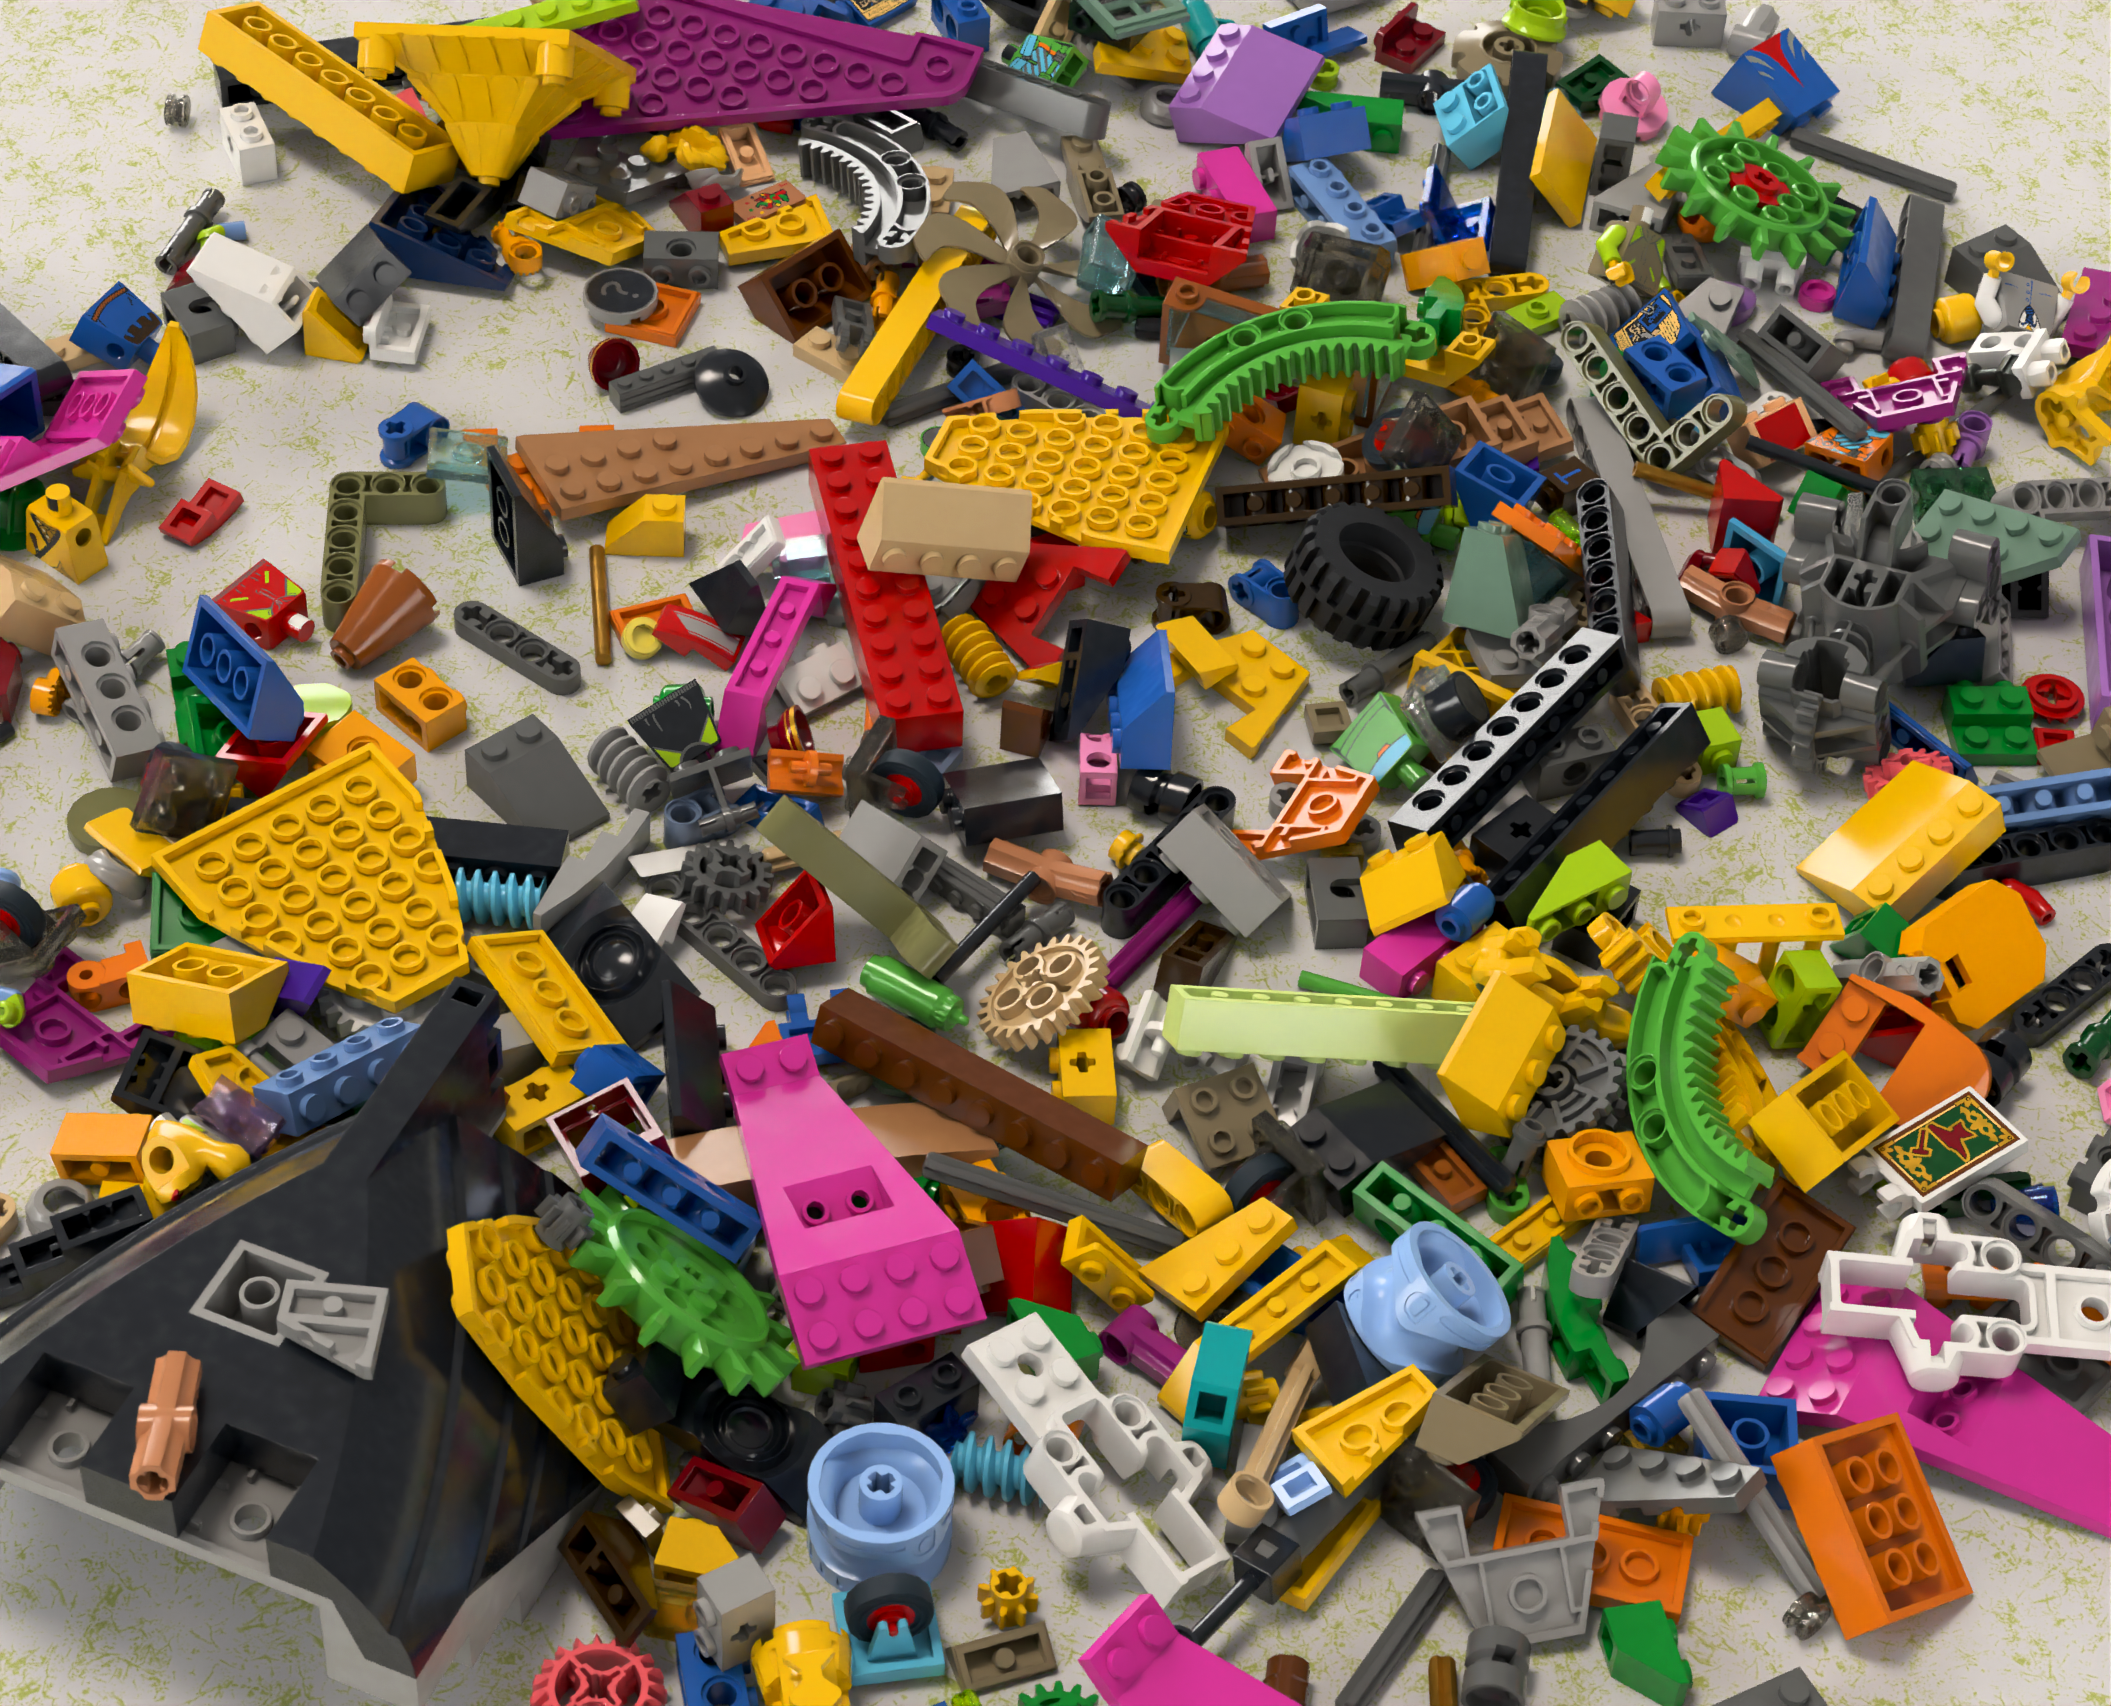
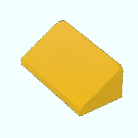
(1197, 650)
(124, 842)

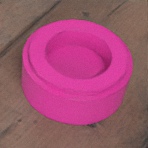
(1816, 295)

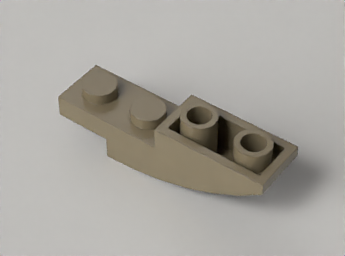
(1089, 180)

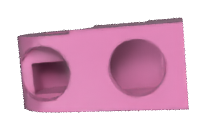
(1097, 770)

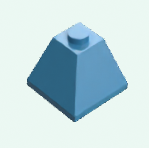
(1765, 557)

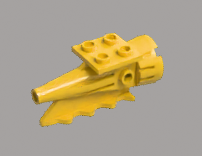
(804, 1665)

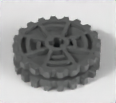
(1581, 1089)

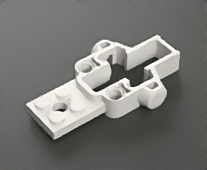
(2046, 1294)
(1068, 1475)

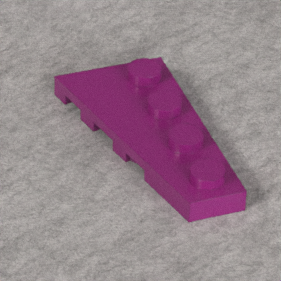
(2090, 316)

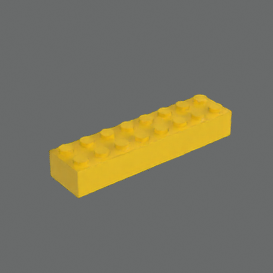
(329, 96)

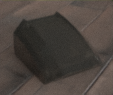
(1342, 268)

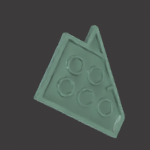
(2026, 541)

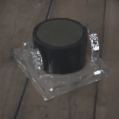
(1453, 705)

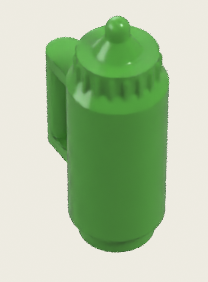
(912, 993)

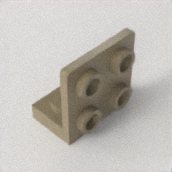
(2080, 753)
(1221, 1114)

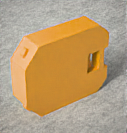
(1992, 946)

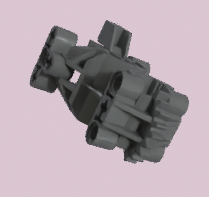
(1866, 622)

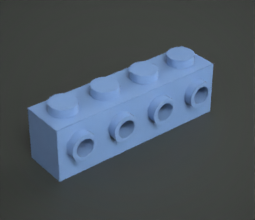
(1326, 196)
(335, 1077)

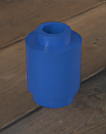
(1466, 912)
(1658, 1415)

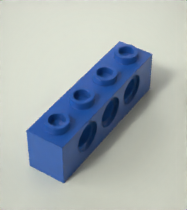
(668, 1188)

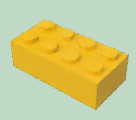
(1822, 1121)

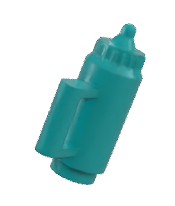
(1201, 25)

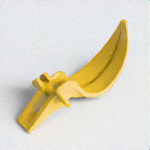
(153, 433)

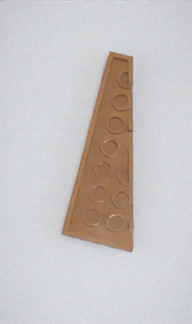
(617, 467)

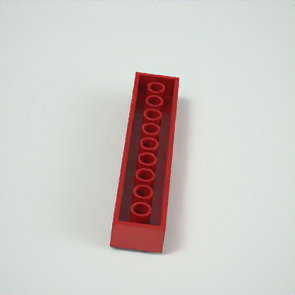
(885, 613)

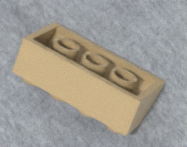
(947, 529)

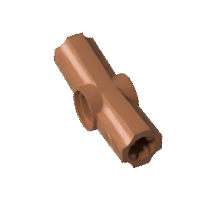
(1738, 600)
(1056, 870)
(166, 1425)

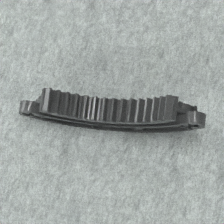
(879, 177)

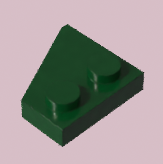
(1588, 82)

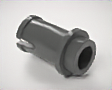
(1528, 1137)

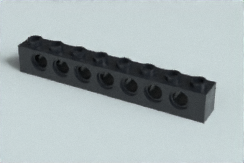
(1513, 739)

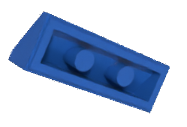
(1910, 734)

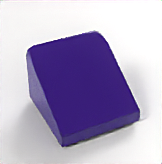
(1709, 811)

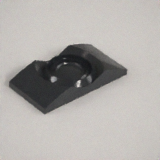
(618, 963)
(159, 1078)
(749, 1437)

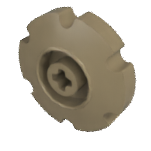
(1495, 45)

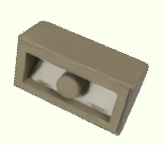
(1002, 1658)

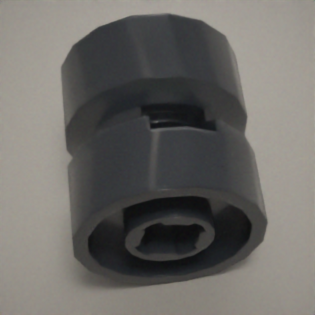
(1162, 792)
(2008, 1061)

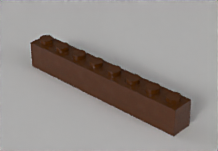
(979, 1094)

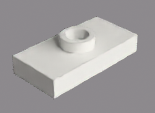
(758, 547)

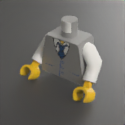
(2021, 303)

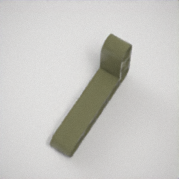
(1641, 406)
(365, 500)
(908, 925)

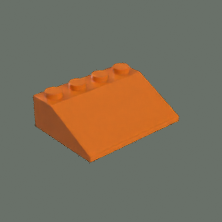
(1871, 1524)

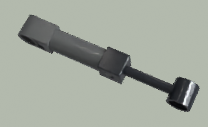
(1274, 1555)

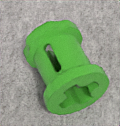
(1755, 775)

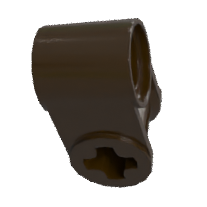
(1202, 600)

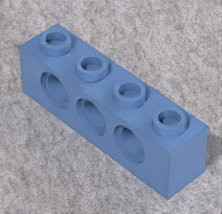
(2053, 799)

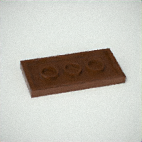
(1770, 1282)

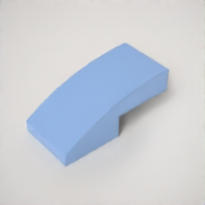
(1298, 1484)

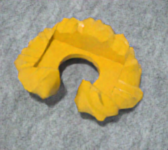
(692, 147)

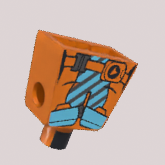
(1866, 457)

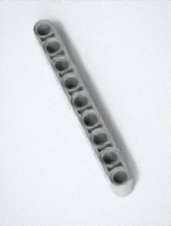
(1653, 576)

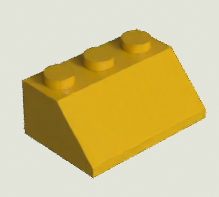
(206, 992)
(1501, 1056)

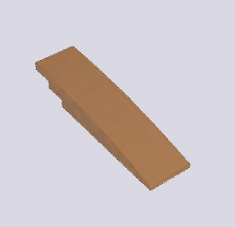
(1514, 428)
(903, 1129)

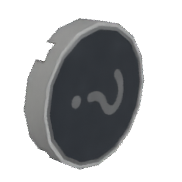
(620, 296)

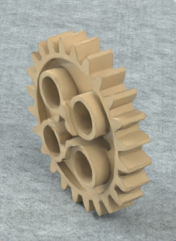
(1043, 993)

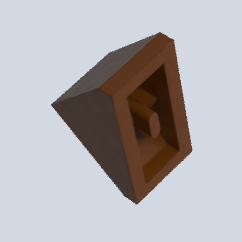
(1024, 728)

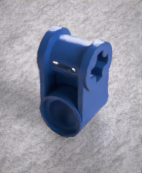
(407, 435)
(1265, 594)

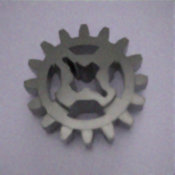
(726, 876)

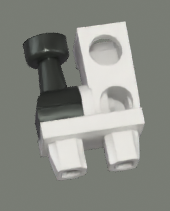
(2015, 362)

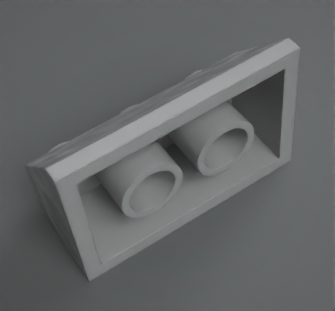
(1222, 871)

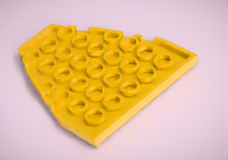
(1087, 476)
(332, 878)
(555, 1347)

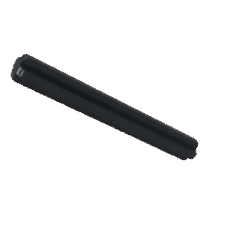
(1460, 1139)

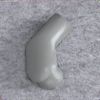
(1858, 338)

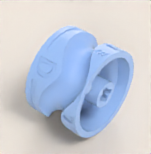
(1427, 1303)
(879, 1505)

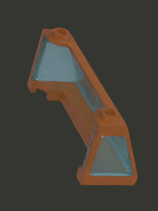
(1198, 312)

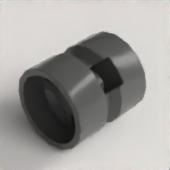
(1496, 1667)

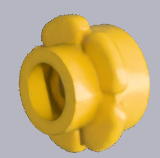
(1126, 848)

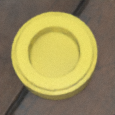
(638, 639)

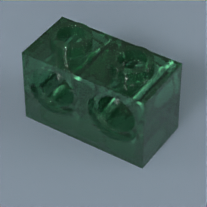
(1931, 482)

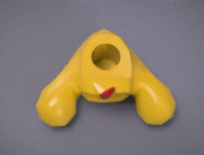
(177, 1160)

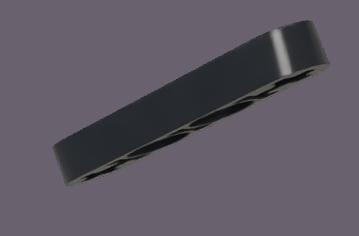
(2065, 992)

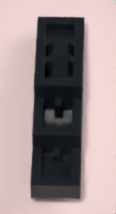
(71, 1242)

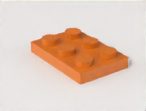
(1542, 535)

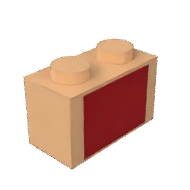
(1781, 424)

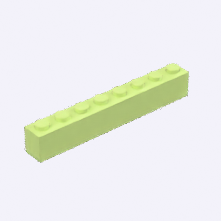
(1312, 1025)

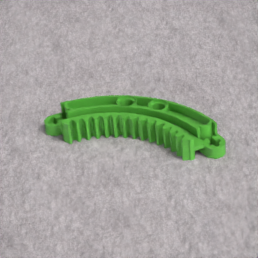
(1276, 350)
(1675, 1094)

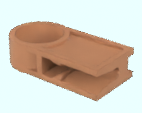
(995, 403)

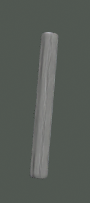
(1762, 1507)

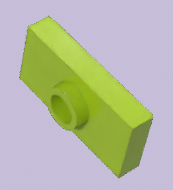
(1539, 313)

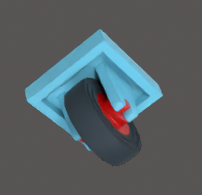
(890, 1629)

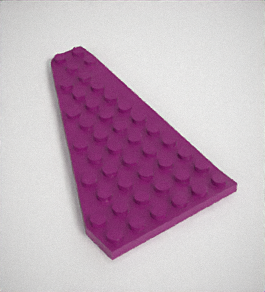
(764, 64)

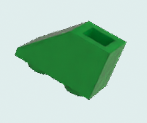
(1644, 1652)

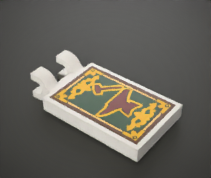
(1936, 1155)

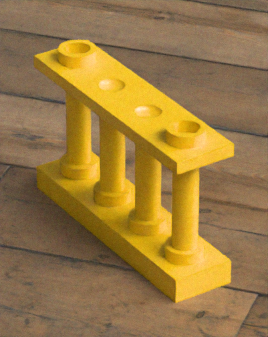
(1759, 924)

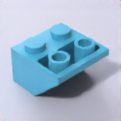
(1474, 117)

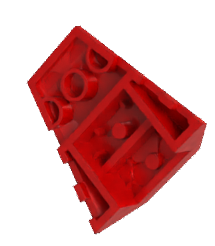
(1186, 237)

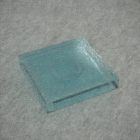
(461, 454)

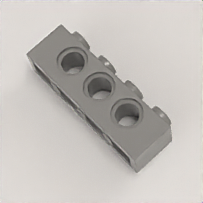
(106, 697)

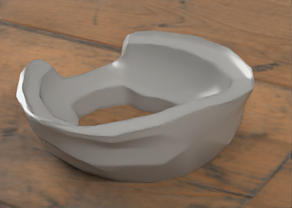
(1155, 110)
(709, 176)
(117, 874)
(37, 1215)

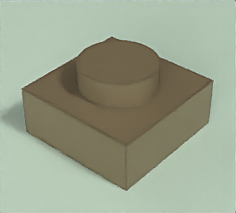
(1326, 721)
(644, 1522)

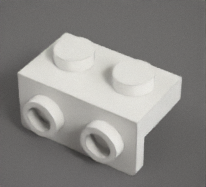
(396, 331)
(820, 678)

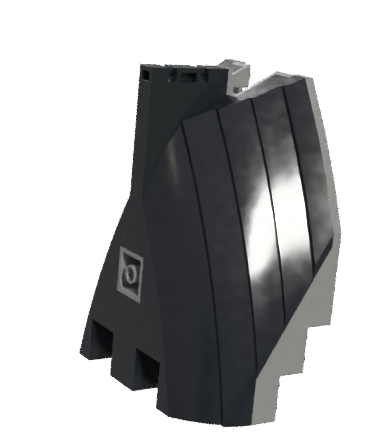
(386, 1501)

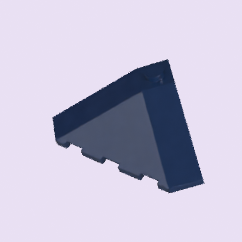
(435, 251)

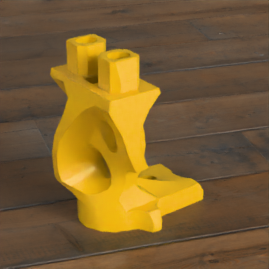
(2074, 402)

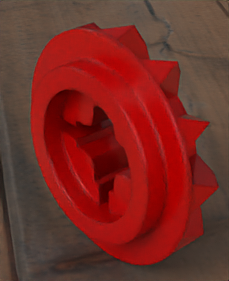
(2066, 694)

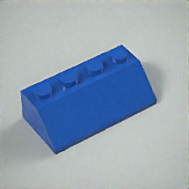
(240, 677)
(1143, 707)

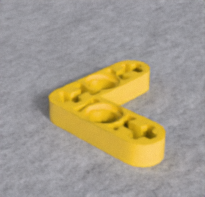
(1517, 290)

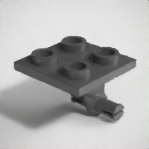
(726, 768)

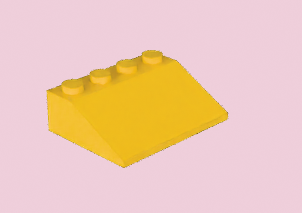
(1906, 842)

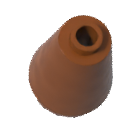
(382, 615)

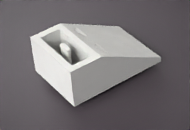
(252, 289)

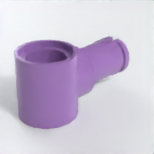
(1974, 432)

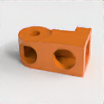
(105, 983)

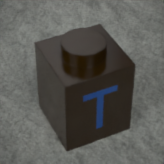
(1562, 485)

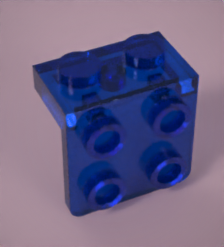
(1454, 221)

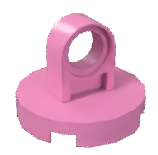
(1636, 98)

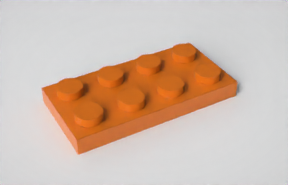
(1629, 1558)

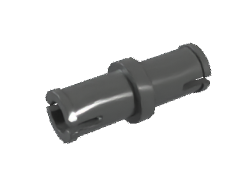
(1037, 930)

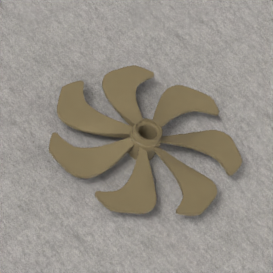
(1016, 262)

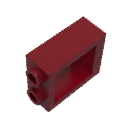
(618, 1102)

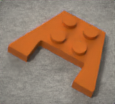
(1319, 811)

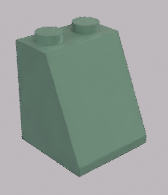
(1490, 581)

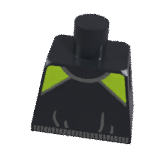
(678, 727)

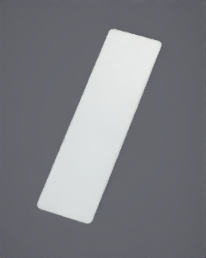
(667, 860)

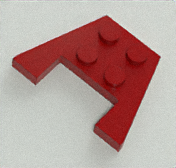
(1023, 608)

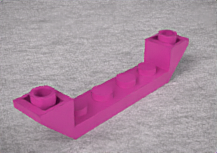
(765, 658)

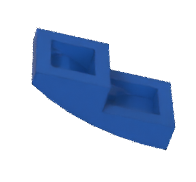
(1394, 214)
(976, 383)

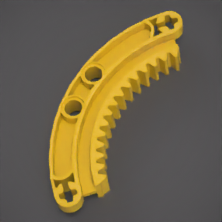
(1741, 1076)

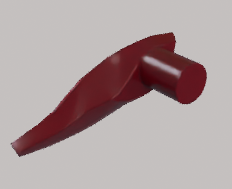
(1699, 559)

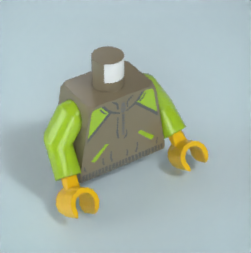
(1632, 255)

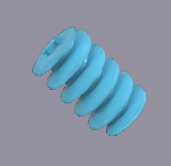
(497, 898)
(992, 1469)

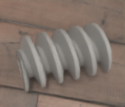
(1605, 307)
(629, 770)

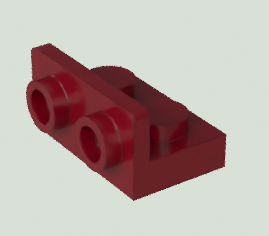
(1406, 41)

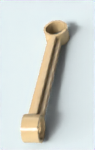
(1269, 1447)

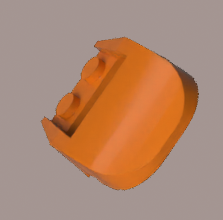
(1932, 1069)

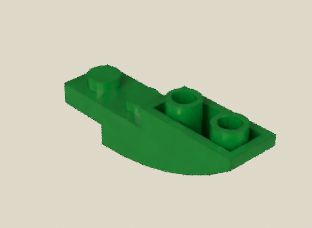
(1443, 310)
(1577, 1339)

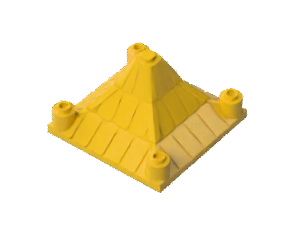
(496, 83)

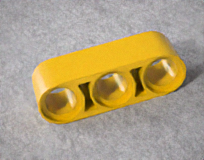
(1181, 1190)

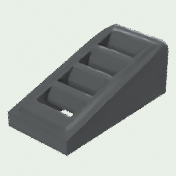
(895, 127)

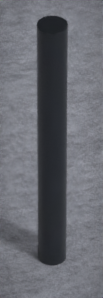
(1807, 462)
(988, 925)

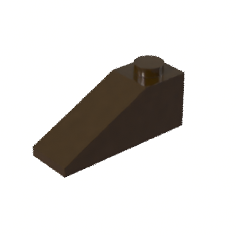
(1194, 957)
(613, 1573)

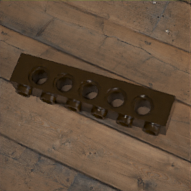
(1300, 499)

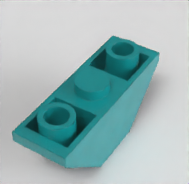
(1217, 1390)

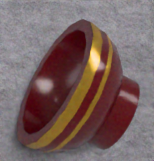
(612, 360)
(791, 731)

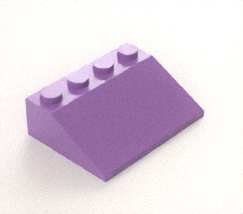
(1243, 87)

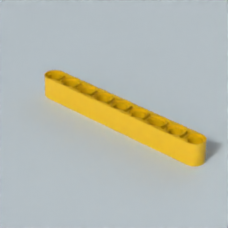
(903, 334)

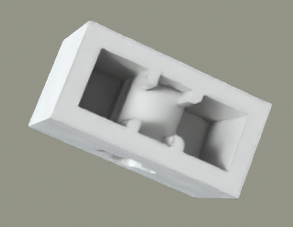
(248, 143)

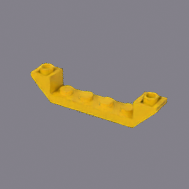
(1448, 366)
(1276, 1309)

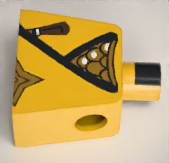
(65, 534)

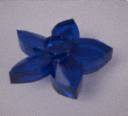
(952, 1429)

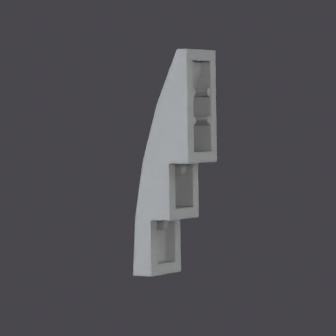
(604, 863)

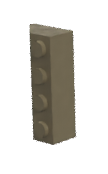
(1485, 1410)

